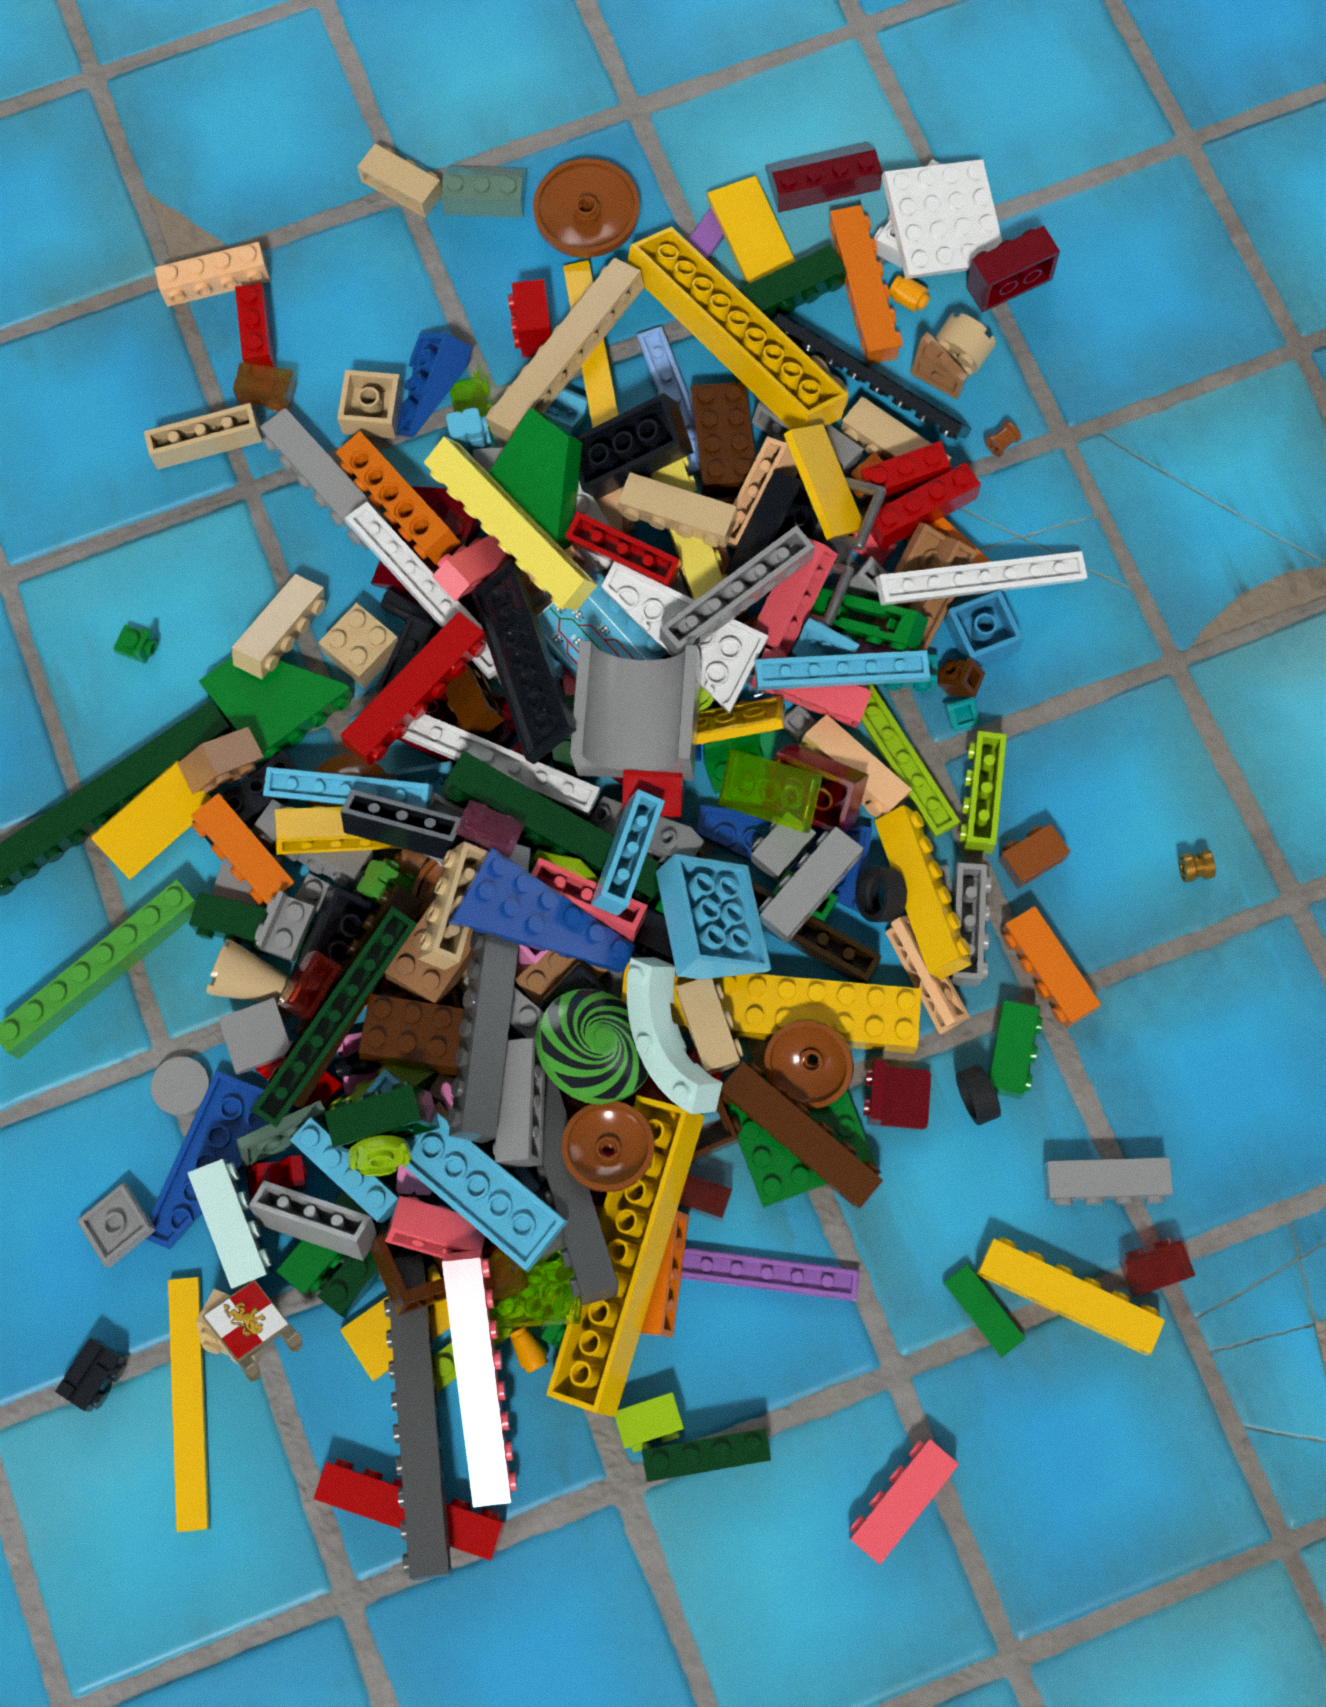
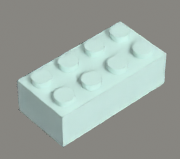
(229, 1222)

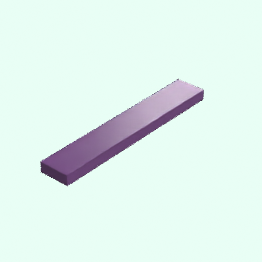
(770, 1274)

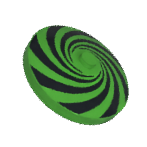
(590, 1047)

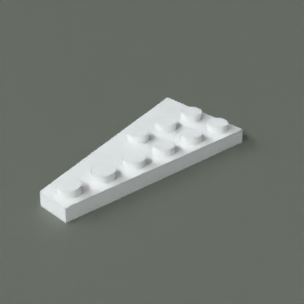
(724, 656)

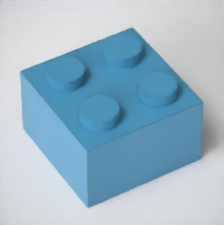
(984, 629)

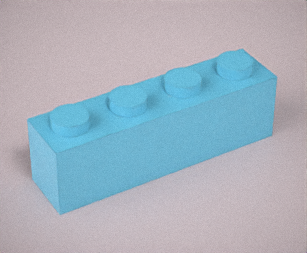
(627, 853)
(368, 1191)

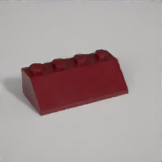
(824, 176)

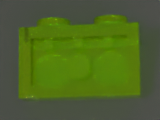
(470, 395)

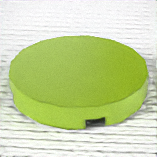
(379, 1155)

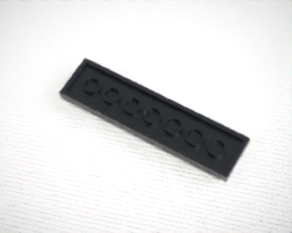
(878, 382)
(523, 662)

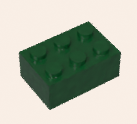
(398, 1113)

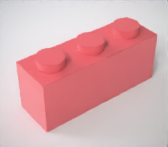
(470, 566)
(431, 1228)

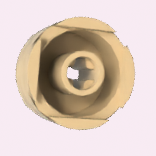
(966, 342)

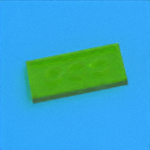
(770, 790)

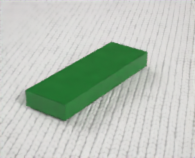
(984, 1311)

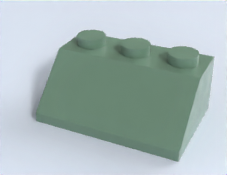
(484, 191)

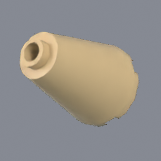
(245, 975)

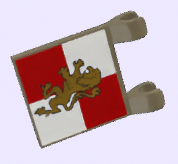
(248, 1324)

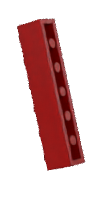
(414, 689)
(378, 1500)

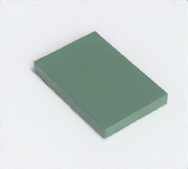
(271, 1140)

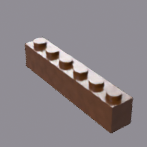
(801, 1135)

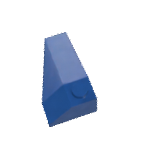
(436, 365)

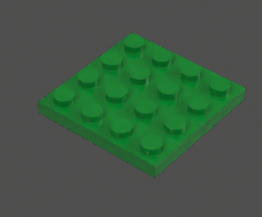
(778, 1172)

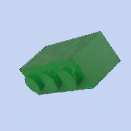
(1014, 1049)

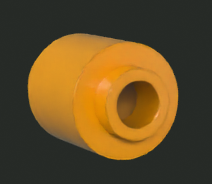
(909, 294)

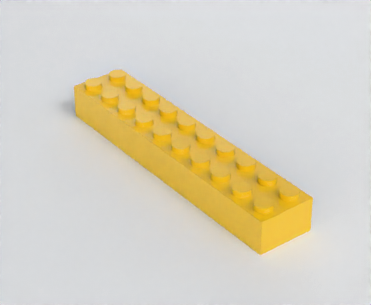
(737, 331)
(862, 1013)
(636, 1230)

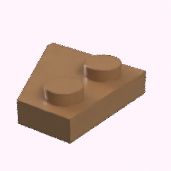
(938, 368)

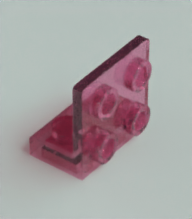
(489, 828)

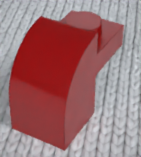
(287, 1173)

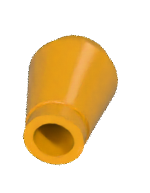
(528, 1350)

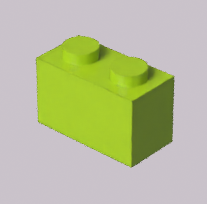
(648, 1422)

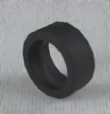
(894, 894)
(978, 1094)

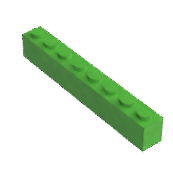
(96, 970)

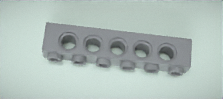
(737, 591)

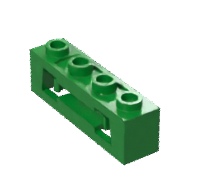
(907, 631)

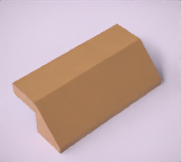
(927, 551)

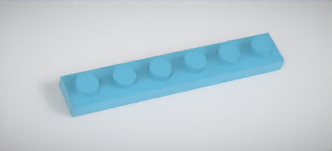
(841, 670)
(336, 787)

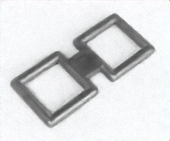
(843, 544)

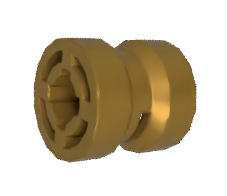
(1196, 866)

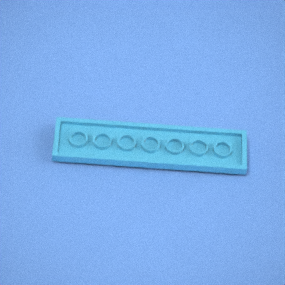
(480, 1189)

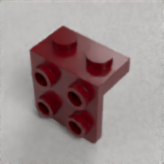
(897, 1096)

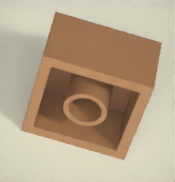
(221, 761)

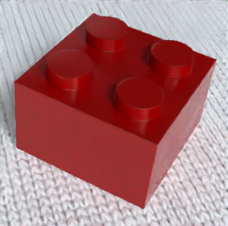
(529, 316)

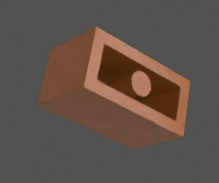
(1034, 855)

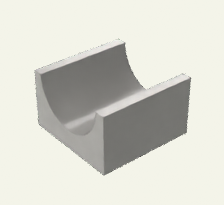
(635, 713)

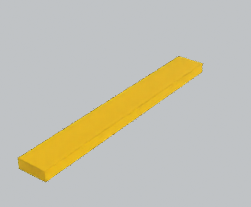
(596, 368)
(188, 1406)

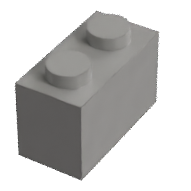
(780, 850)

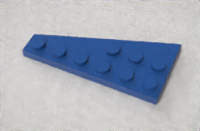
(740, 831)
(528, 912)
(219, 1121)

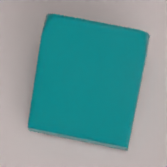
(961, 712)

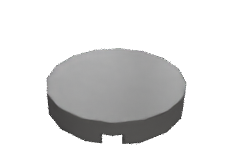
(180, 1086)

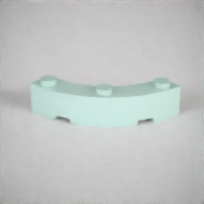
(660, 1041)

